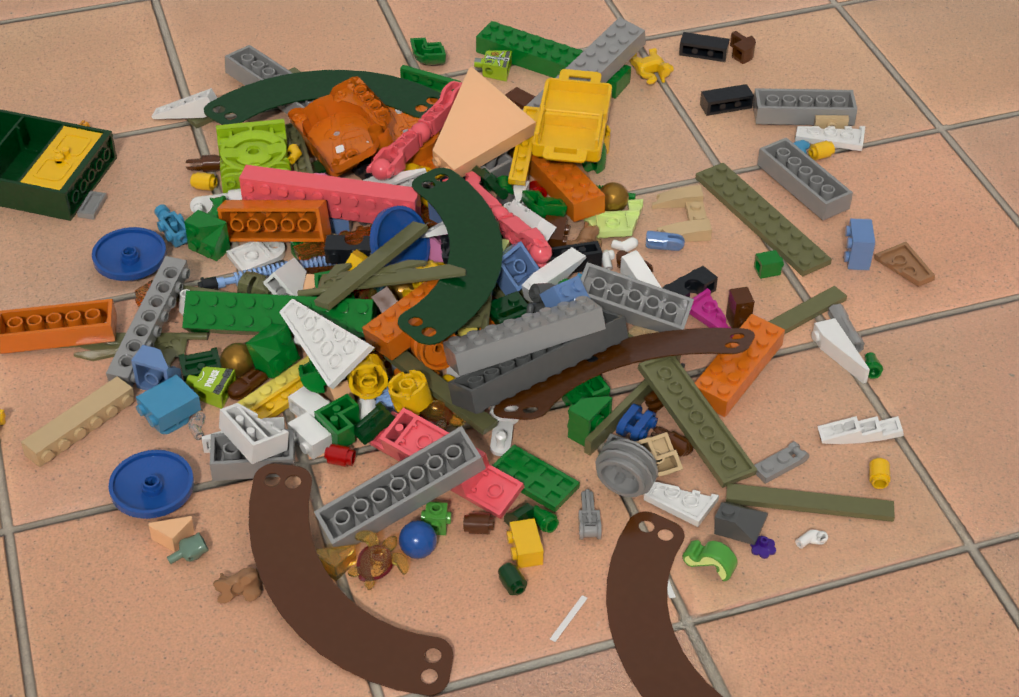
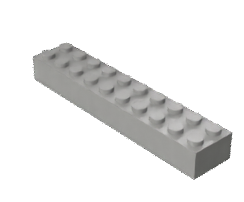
(606, 53)

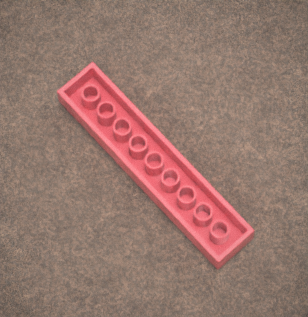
(344, 196)

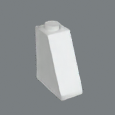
(635, 267)
(286, 279)

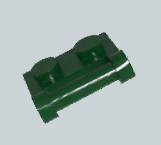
(489, 181)
(508, 307)
(194, 363)
(373, 423)

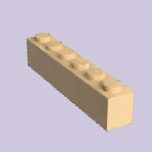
(78, 421)

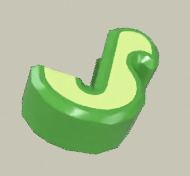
(711, 554)

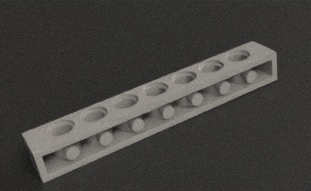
(150, 317)

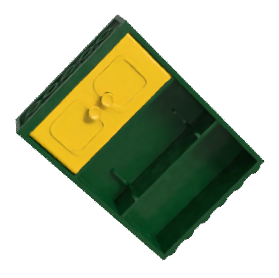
(50, 163)

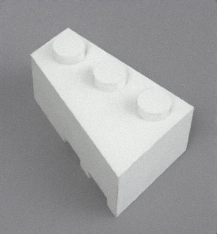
(532, 219)
(250, 434)

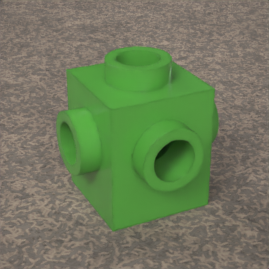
(437, 516)

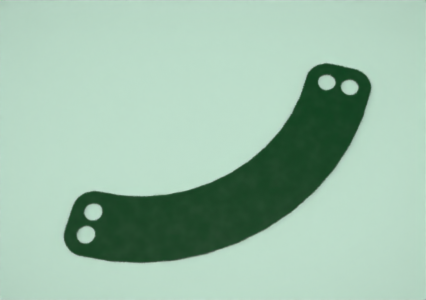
(310, 85)
(474, 246)

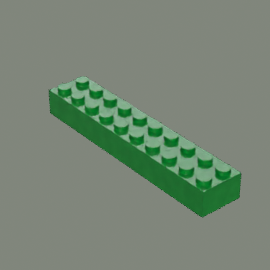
(539, 53)
(254, 312)

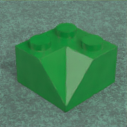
(207, 235)
(273, 350)
(586, 416)

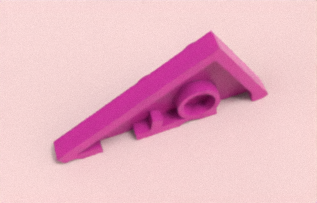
(707, 311)

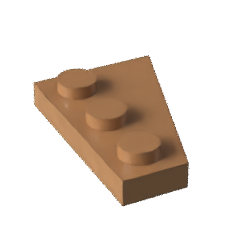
(906, 263)

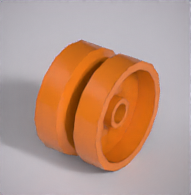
(430, 355)

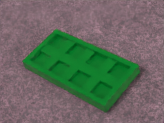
(540, 480)

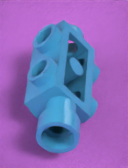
(171, 225)

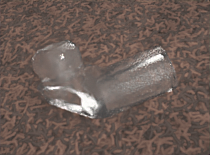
(196, 424)

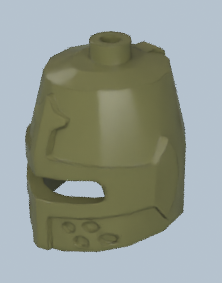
(252, 283)

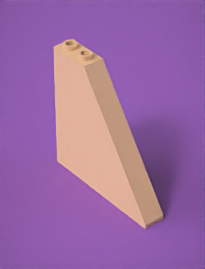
(479, 126)

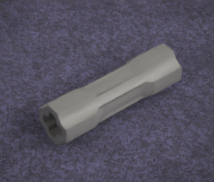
(839, 313)

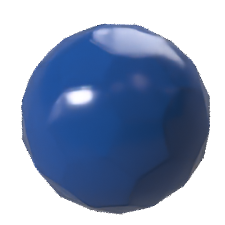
(417, 539)

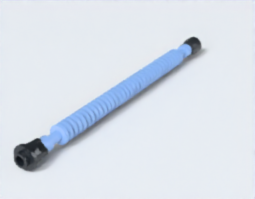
(221, 282)

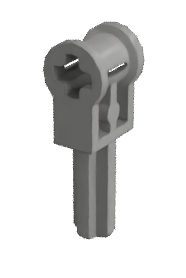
(588, 517)

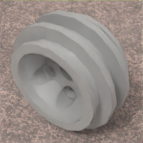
(626, 468)

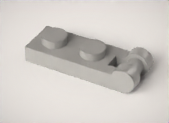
(781, 462)

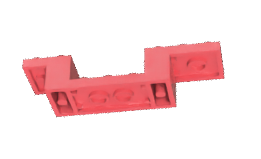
(488, 489)

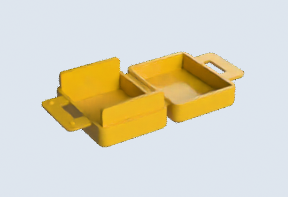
(572, 118)

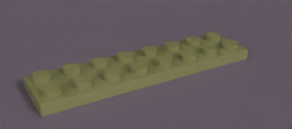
(697, 420)

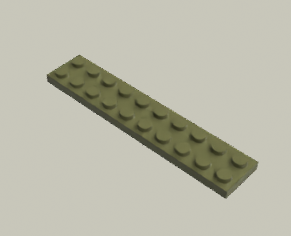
(763, 219)

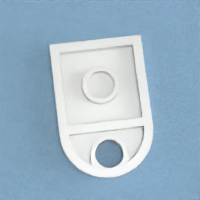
(256, 254)

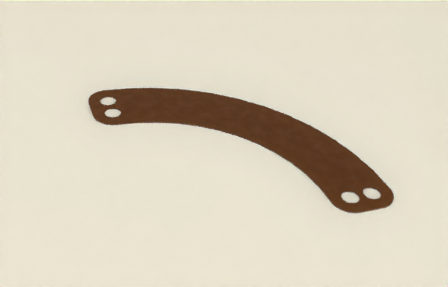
(629, 351)
(317, 606)
(641, 615)

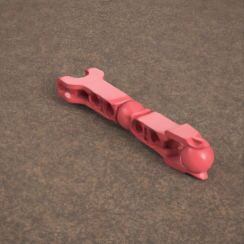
(392, 159)
(512, 227)

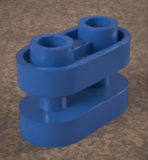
(640, 430)

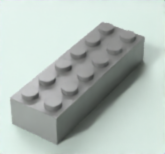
(801, 105)
(805, 178)
(636, 300)

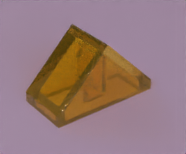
(337, 559)

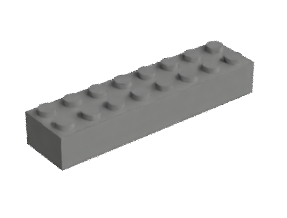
(251, 65)
(523, 335)
(401, 488)

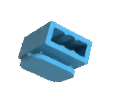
(168, 405)

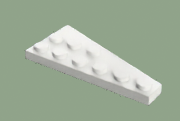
(326, 344)

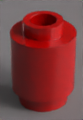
(340, 455)

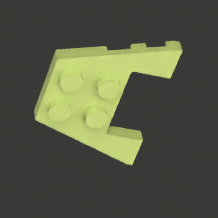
(617, 222)

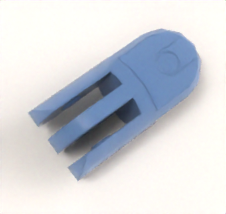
(664, 241)

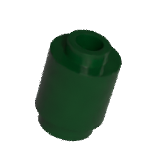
(512, 579)

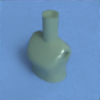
(189, 549)

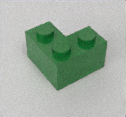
(339, 419)

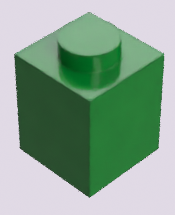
(768, 264)

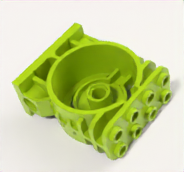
(250, 144)

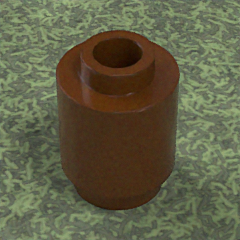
(478, 523)

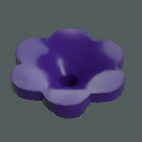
(763, 547)

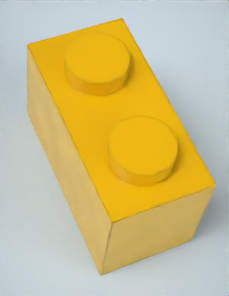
(525, 543)

